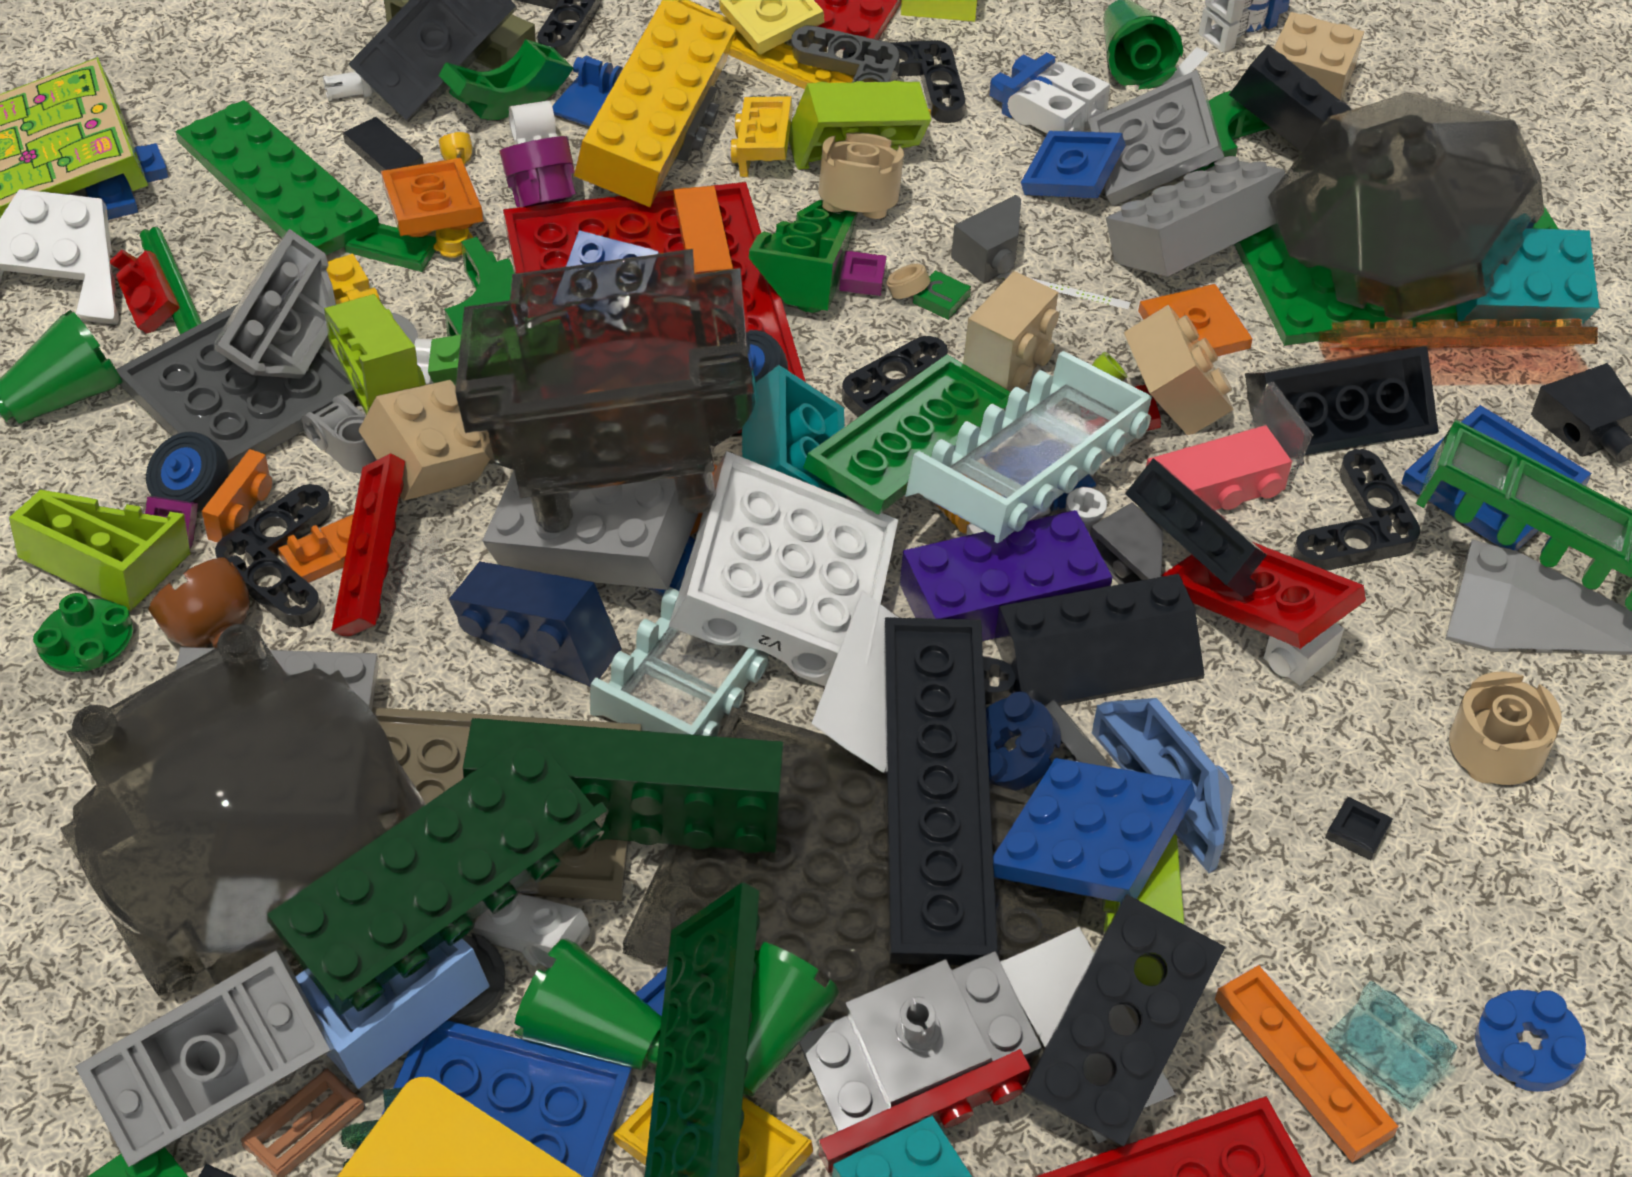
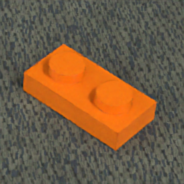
(237, 496)

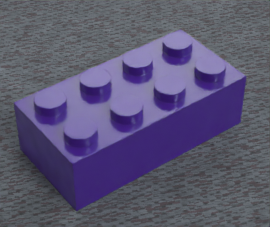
(977, 575)

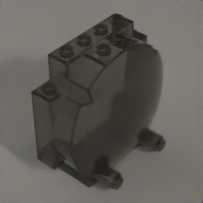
(608, 378)
(226, 803)

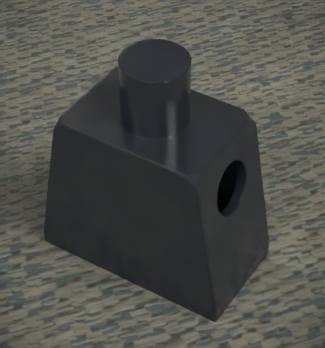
(1588, 412)

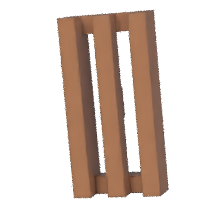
(314, 1139)

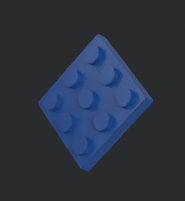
(1488, 517)
(1093, 830)

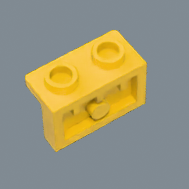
(761, 131)

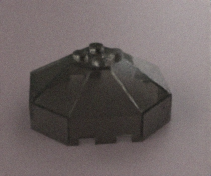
(1409, 203)

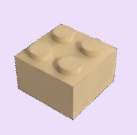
(1321, 50)
(1012, 331)
(1180, 370)
(427, 433)

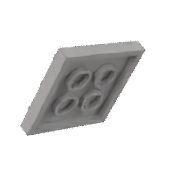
(1163, 134)

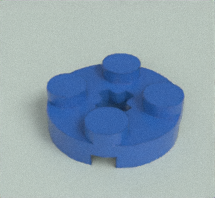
(1542, 1014)

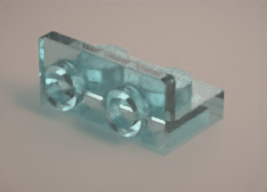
(1392, 1045)

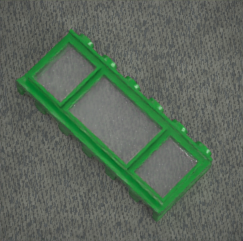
(1533, 497)

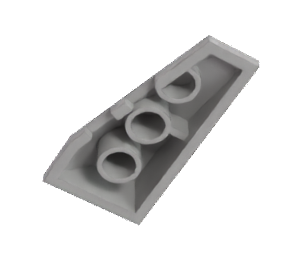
(1520, 604)

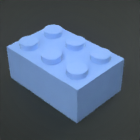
(403, 1014)

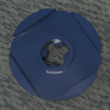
(1038, 736)

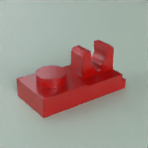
(145, 289)

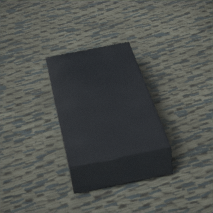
(381, 146)

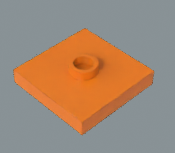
(1208, 313)

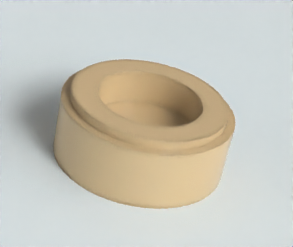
(908, 281)

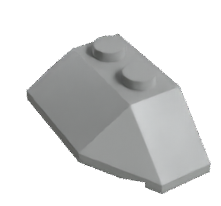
(281, 313)

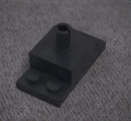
(418, 41)

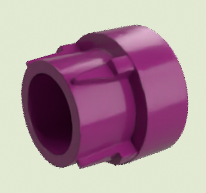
(539, 171)

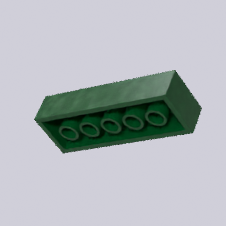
(658, 783)

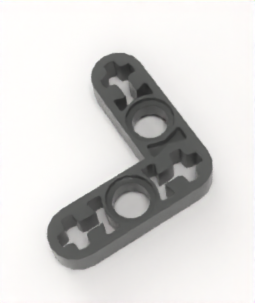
(865, 70)

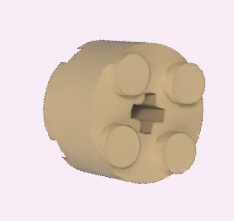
(860, 174)
(1504, 729)

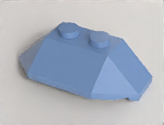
(1151, 741)

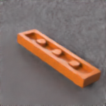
(1306, 1063)

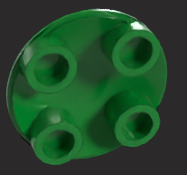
(83, 634)

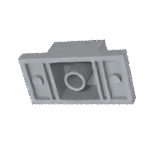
(916, 1037)
(204, 1058)

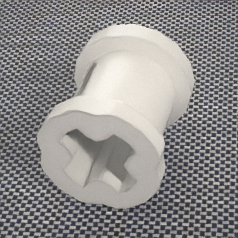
(1089, 504)

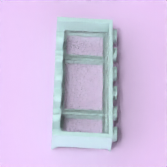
(1032, 448)
(676, 679)

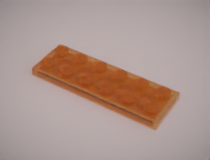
(1468, 334)

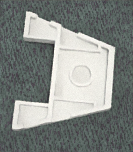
(64, 240)

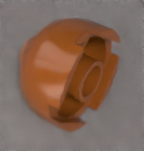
(203, 605)

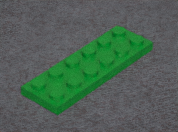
(276, 178)
(876, 451)

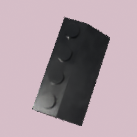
(1286, 97)
(1356, 397)
(1102, 641)

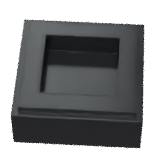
(1359, 828)

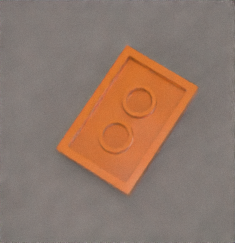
(432, 197)

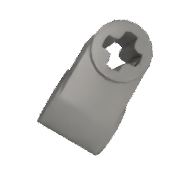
(337, 433)

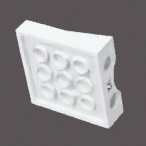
(782, 567)

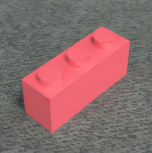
(1232, 467)

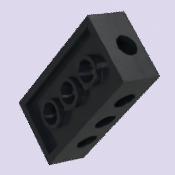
(1160, 1010)

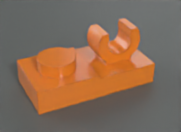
(318, 552)

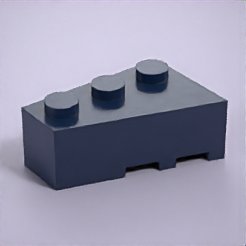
(539, 618)

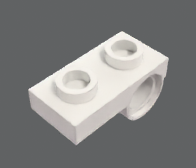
(532, 121)
(533, 927)

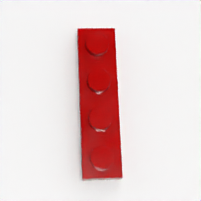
(369, 546)
(947, 1103)

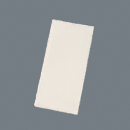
(855, 692)
(1044, 985)

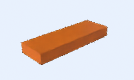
(702, 228)

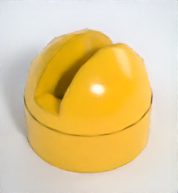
(456, 143)

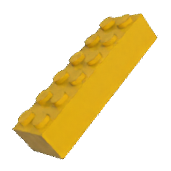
(654, 102)

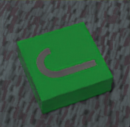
(942, 295)

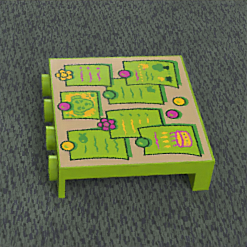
(64, 135)

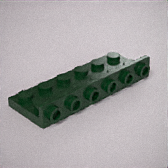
(436, 874)
(704, 1040)

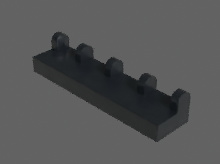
(1197, 527)

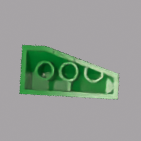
(805, 256)

